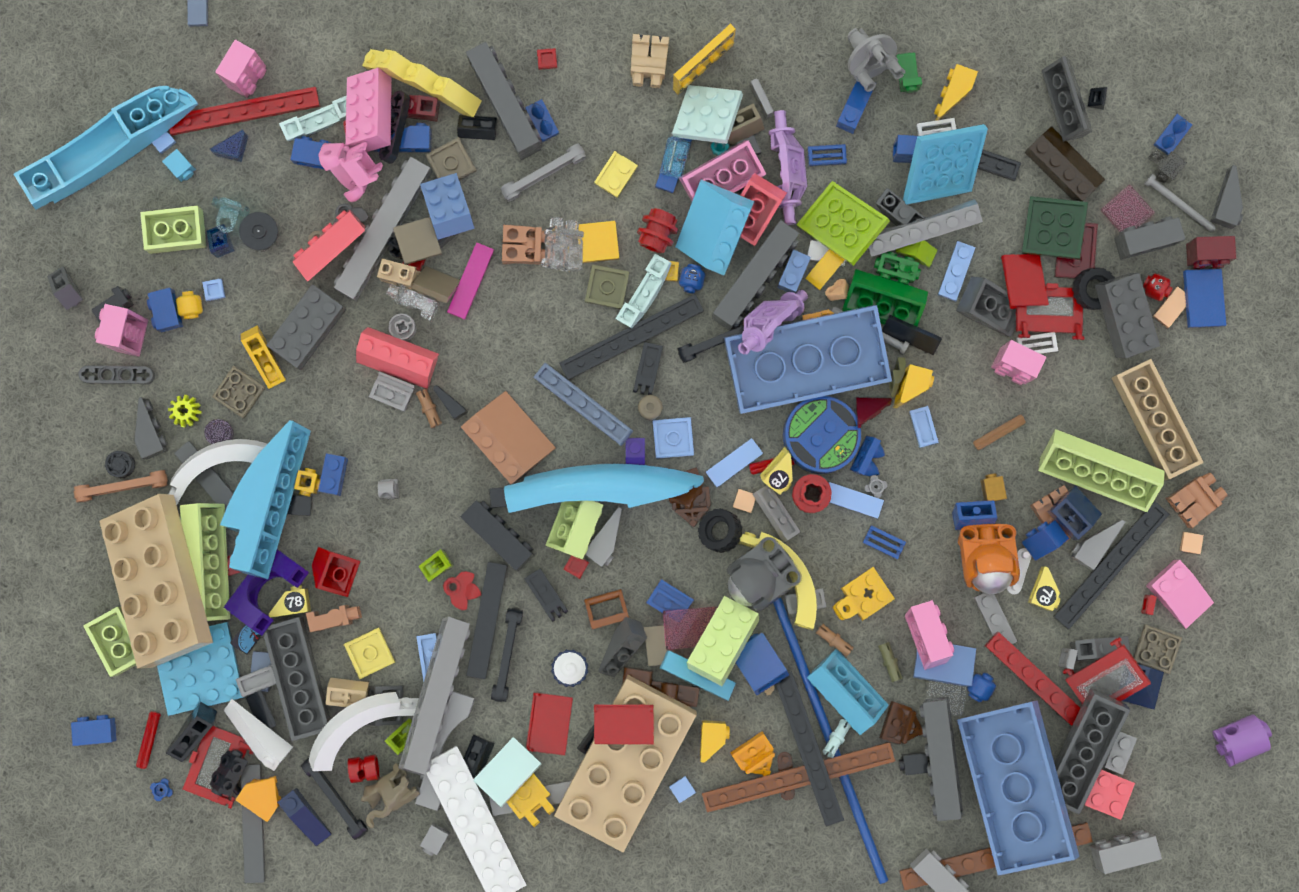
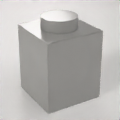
(434, 839)

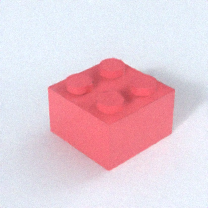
(1110, 794)

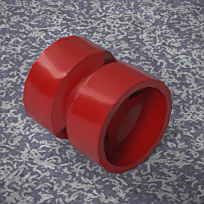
(363, 768)

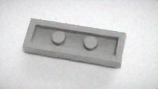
(776, 513)
(994, 616)

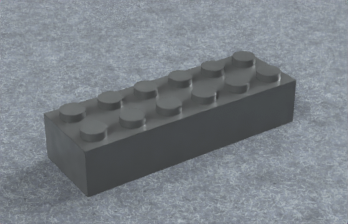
(502, 98)
(753, 279)
(297, 678)
(1088, 746)
(943, 759)

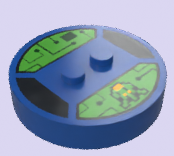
(821, 435)

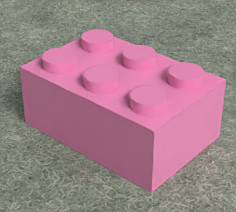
(241, 69)
(1018, 362)
(929, 634)

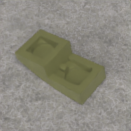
(897, 376)

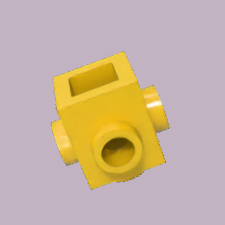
(302, 477)

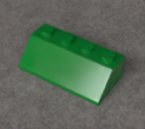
(889, 296)

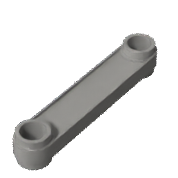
(512, 190)

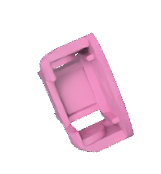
(350, 166)

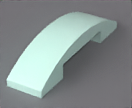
(315, 120)
(646, 292)

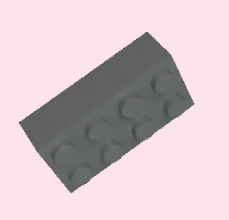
(1127, 315)
(306, 327)

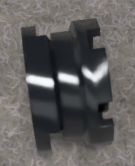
(120, 464)

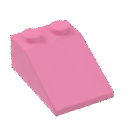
(1180, 593)

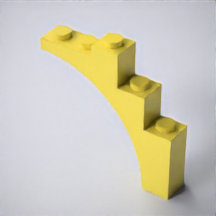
(423, 79)

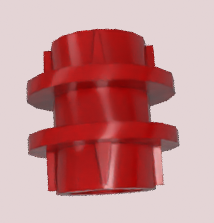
(657, 231)
(823, 498)

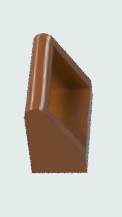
(602, 598)

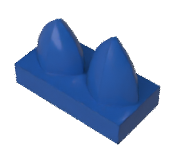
(542, 120)
(1173, 134)
(863, 462)

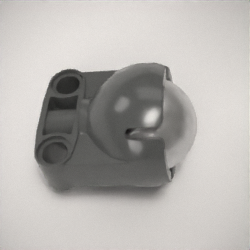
(761, 575)

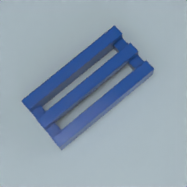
(829, 155)
(899, 549)

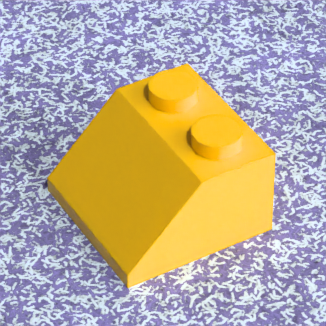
(712, 738)

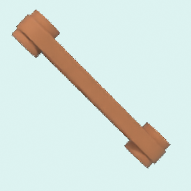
(85, 492)

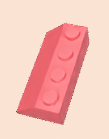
(328, 245)
(396, 357)

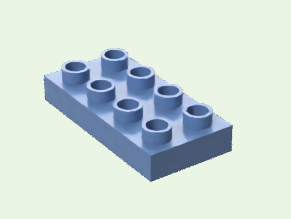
(810, 360)
(1018, 788)

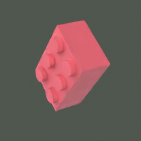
(766, 202)

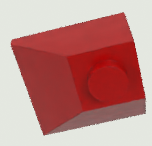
(334, 571)

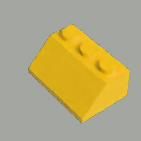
(914, 383)

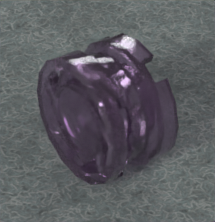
(218, 431)

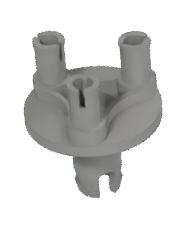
(872, 57)

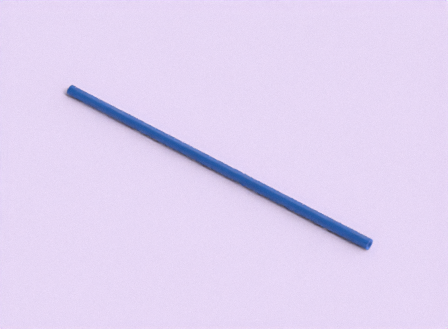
(826, 731)

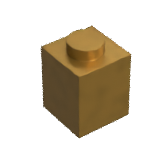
(993, 488)

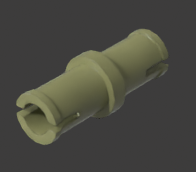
(890, 662)

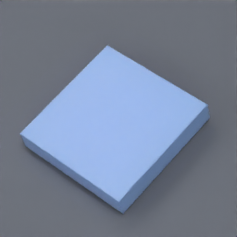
(673, 438)

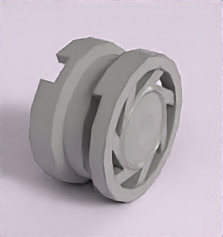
(402, 327)

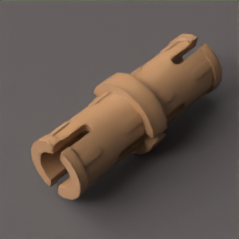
(428, 408)
(834, 640)

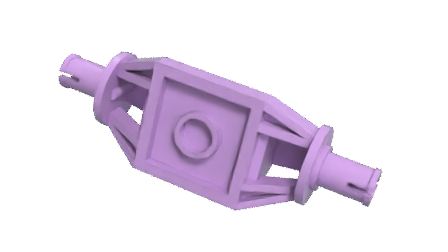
(792, 165)
(763, 320)

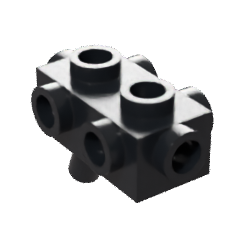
(228, 773)

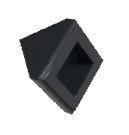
(1097, 97)

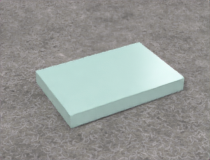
(507, 772)

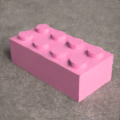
(368, 109)
(728, 170)
(121, 330)

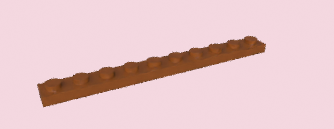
(796, 777)
(979, 860)

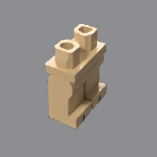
(649, 66)
(397, 273)

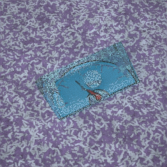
(674, 157)

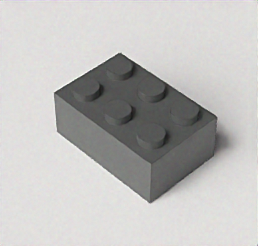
(1149, 237)

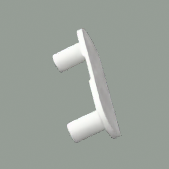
(1024, 559)

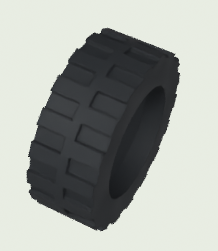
(1080, 286)
(707, 524)

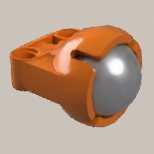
(989, 558)

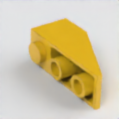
(958, 88)

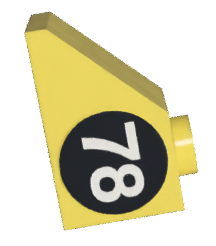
(779, 472)
(1045, 592)
(292, 602)

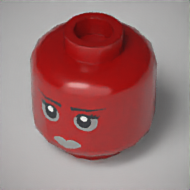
(1157, 287)

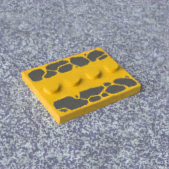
(703, 59)

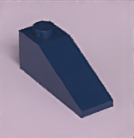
(304, 816)

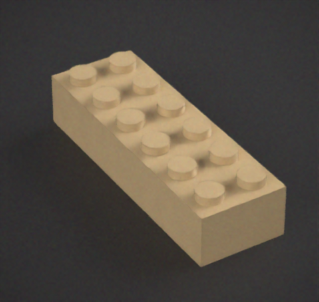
(1157, 419)

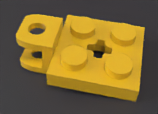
(856, 602)

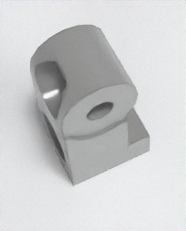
(388, 489)

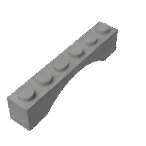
(939, 224)
(459, 709)

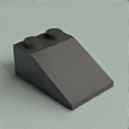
(988, 306)

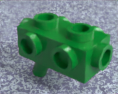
(903, 269)

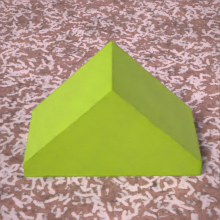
(920, 251)
(436, 565)
(398, 738)

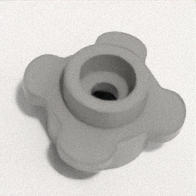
(876, 491)

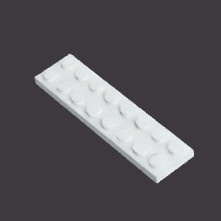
(473, 823)

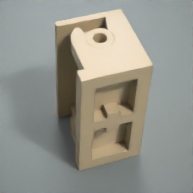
(345, 692)

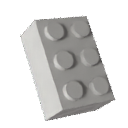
(1125, 851)

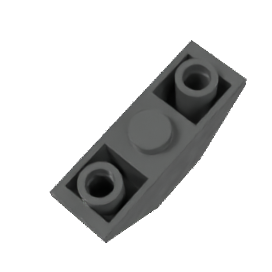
(896, 209)

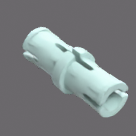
(836, 738)

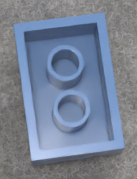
(447, 206)

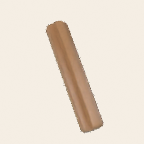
(999, 432)

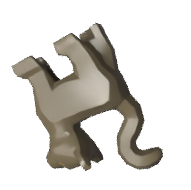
(393, 795)

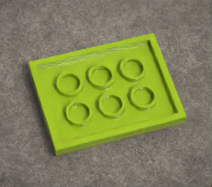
(843, 223)

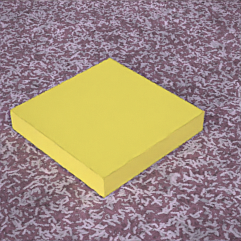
(369, 653)

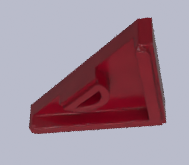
(869, 408)

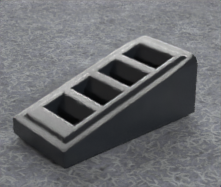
(453, 407)

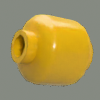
(189, 305)

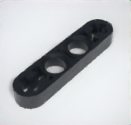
(399, 105)

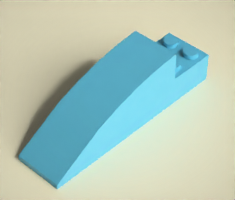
(263, 501)

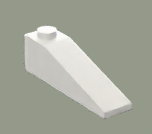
(262, 740)

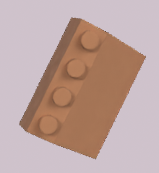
(508, 437)

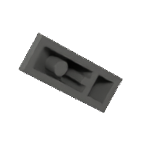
(1229, 202)

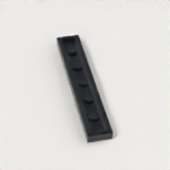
(486, 620)

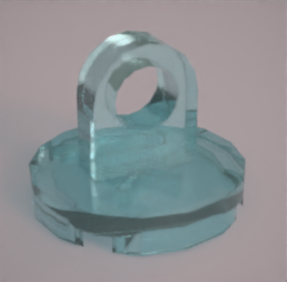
(228, 209)

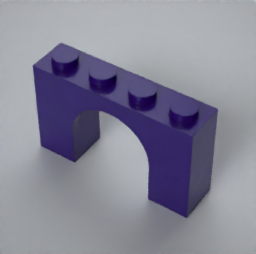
(244, 601)

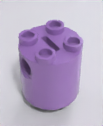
(1243, 739)

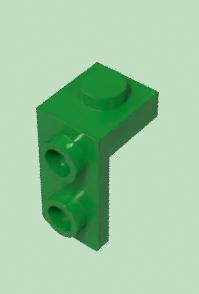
(910, 81)

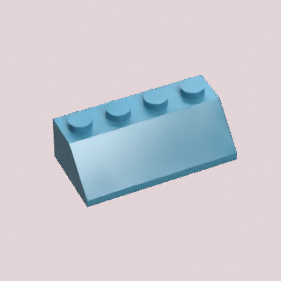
(848, 692)

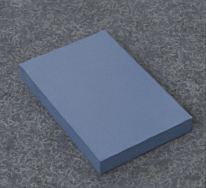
(956, 671)

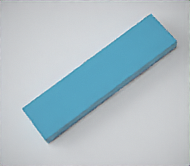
(678, 667)

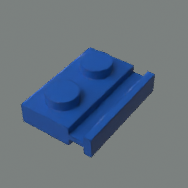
(668, 598)

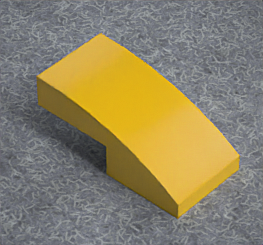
(824, 269)

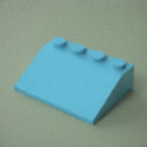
(714, 226)

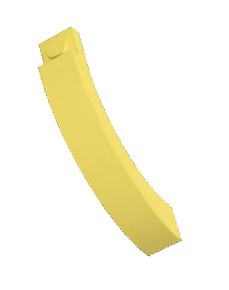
(804, 590)

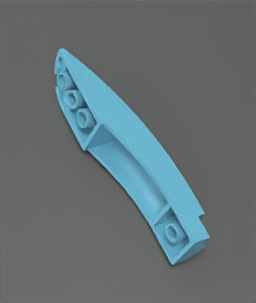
(105, 145)
(600, 482)

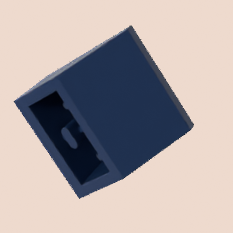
(1075, 513)

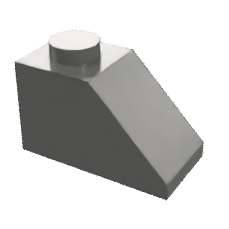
(64, 288)

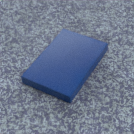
(1204, 298)

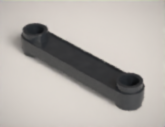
(689, 352)
(500, 691)
(355, 828)

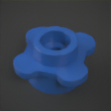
(158, 795)

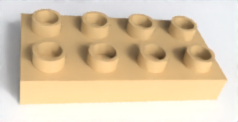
(155, 581)
(621, 779)

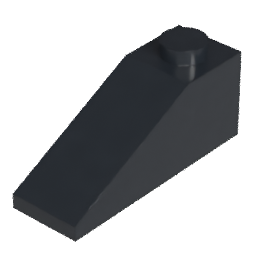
(192, 732)

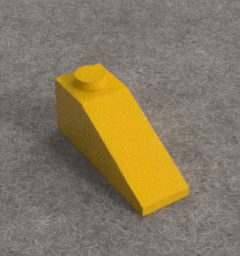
(262, 356)

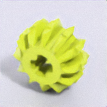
(189, 404)

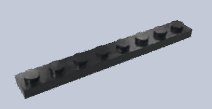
(631, 337)
(1111, 565)
(809, 751)

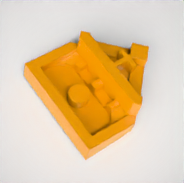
(755, 755)
(260, 797)

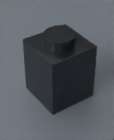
(913, 763)

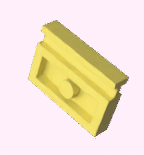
(616, 174)

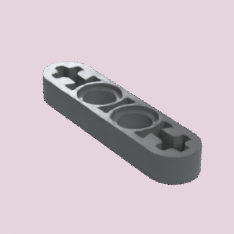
(116, 374)

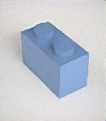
(793, 272)

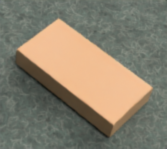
(1171, 308)

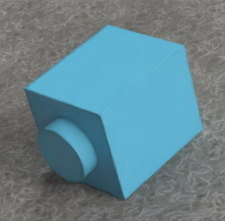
(179, 165)

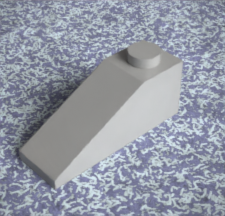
(603, 544)
(1093, 548)

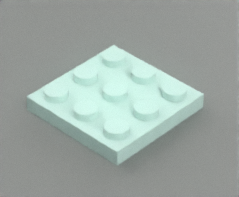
(707, 114)

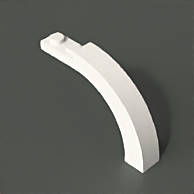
(214, 454)
(352, 719)

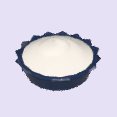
(569, 668)

